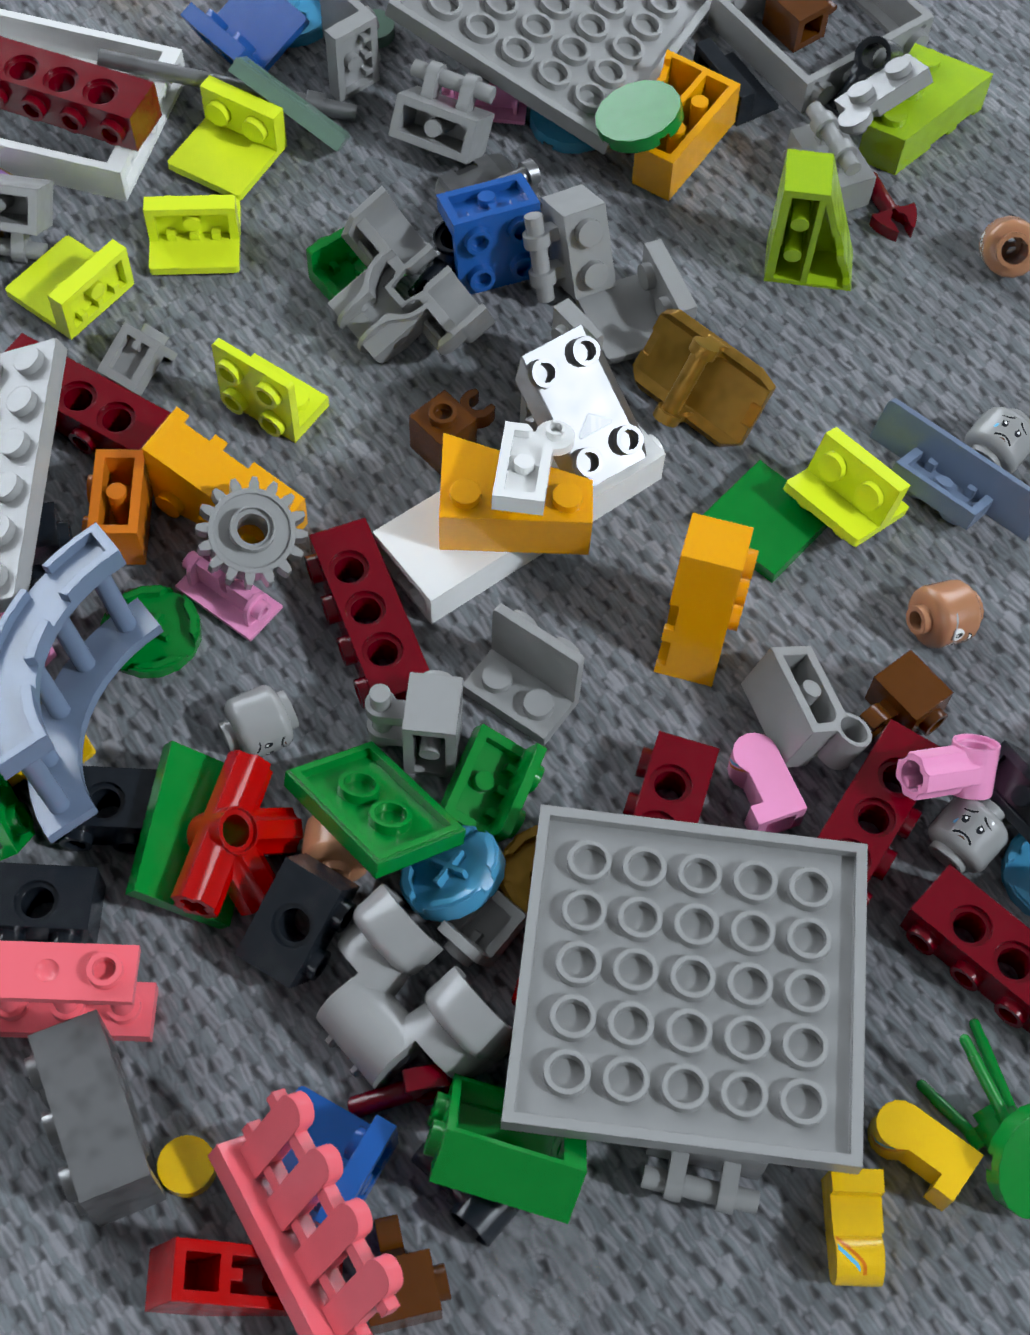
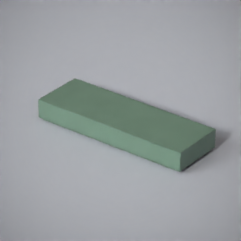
(292, 103)

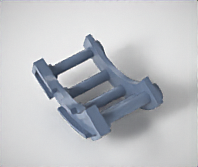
(50, 738)

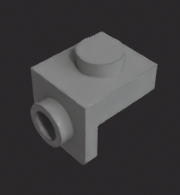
(485, 932)

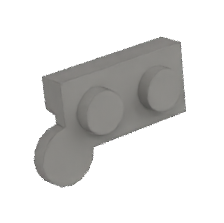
(881, 93)

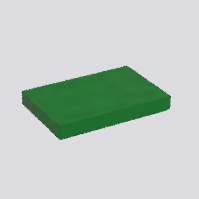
(178, 794)
(374, 809)

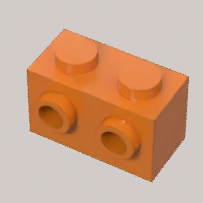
(121, 501)

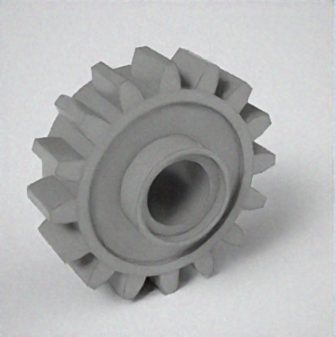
(257, 508)

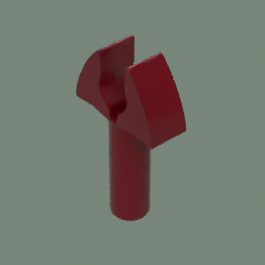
(882, 222)
(417, 1085)

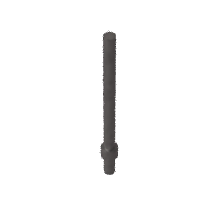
(195, 78)

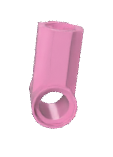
(960, 770)

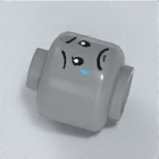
(1001, 437)
(258, 721)
(967, 834)

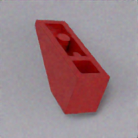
(209, 1280)

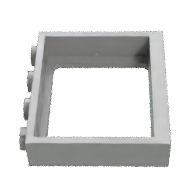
(903, 21)

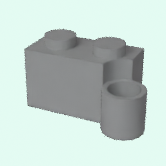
(802, 710)

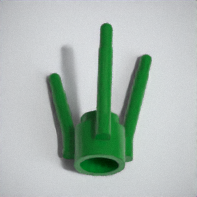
(993, 1084)

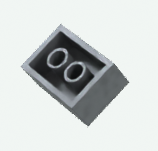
(93, 1120)

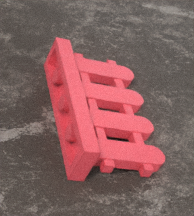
(276, 1217)

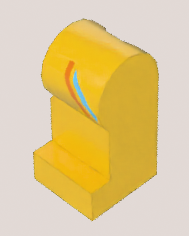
(924, 1146)
(854, 1227)

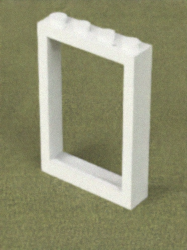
(124, 165)

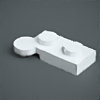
(526, 464)

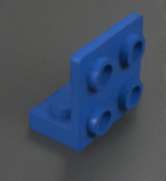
(248, 29)
(488, 231)
(362, 1146)

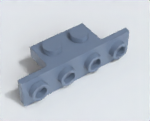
(951, 473)

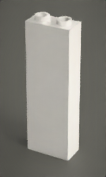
(449, 578)

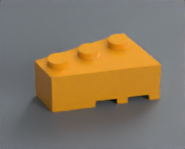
(708, 113)
(189, 467)
(472, 525)
(706, 598)

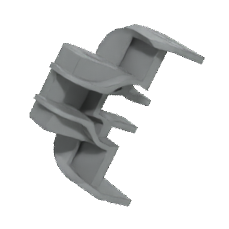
(377, 311)
(376, 1028)

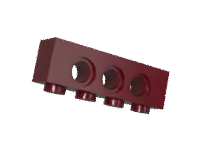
(77, 95)
(97, 409)
(353, 553)
(676, 766)
(873, 802)
(997, 937)

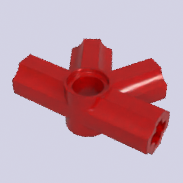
(237, 859)

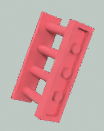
(61, 981)

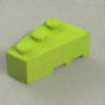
(923, 118)
(809, 225)

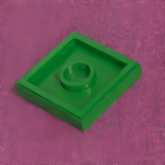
(779, 522)

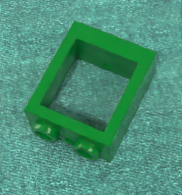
(497, 1164)

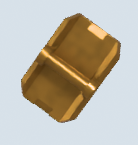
(701, 380)

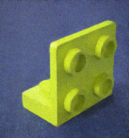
(232, 142)
(73, 284)
(266, 392)

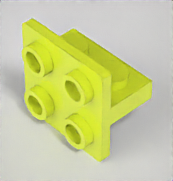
(193, 234)
(849, 489)

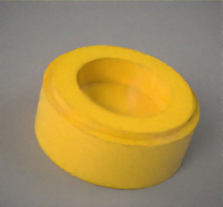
(185, 1166)

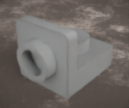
(135, 356)

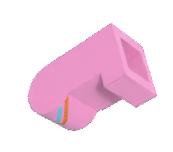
(767, 783)

